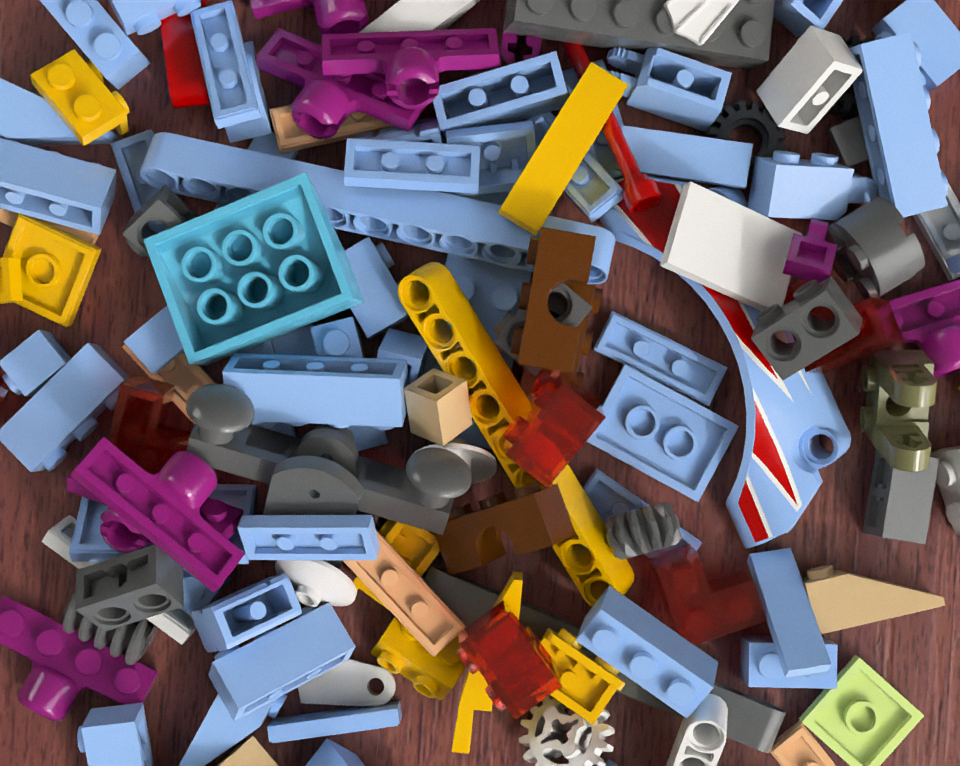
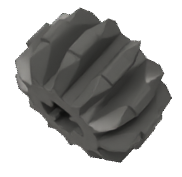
(643, 530)

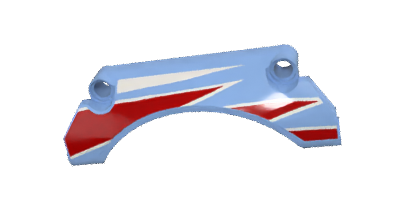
(781, 416)

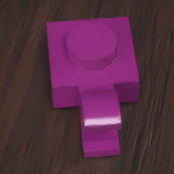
(810, 255)

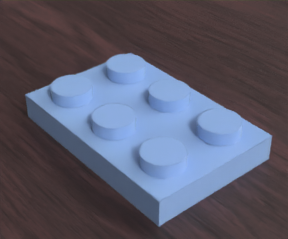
(662, 433)

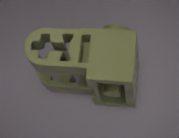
(902, 427)

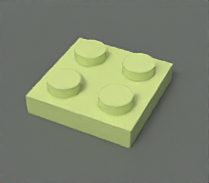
(862, 716)

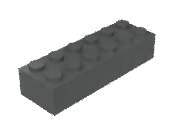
(636, 25)

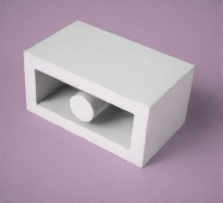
(809, 80)

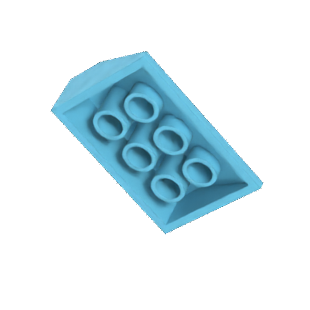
(252, 271)

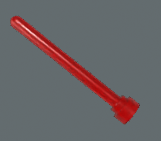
(639, 191)

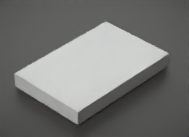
(728, 248)

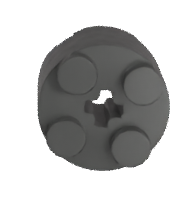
(874, 248)

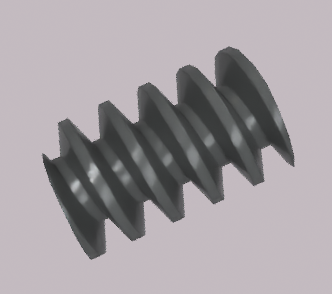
(133, 637)

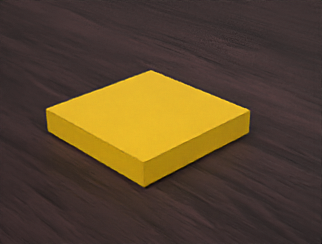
(53, 268)

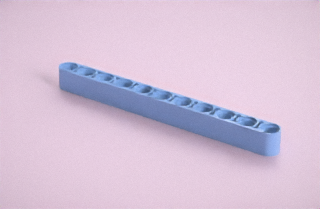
(399, 215)

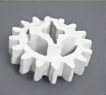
(547, 734)

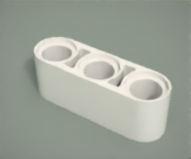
(701, 735)

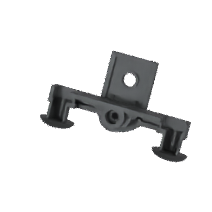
(323, 468)

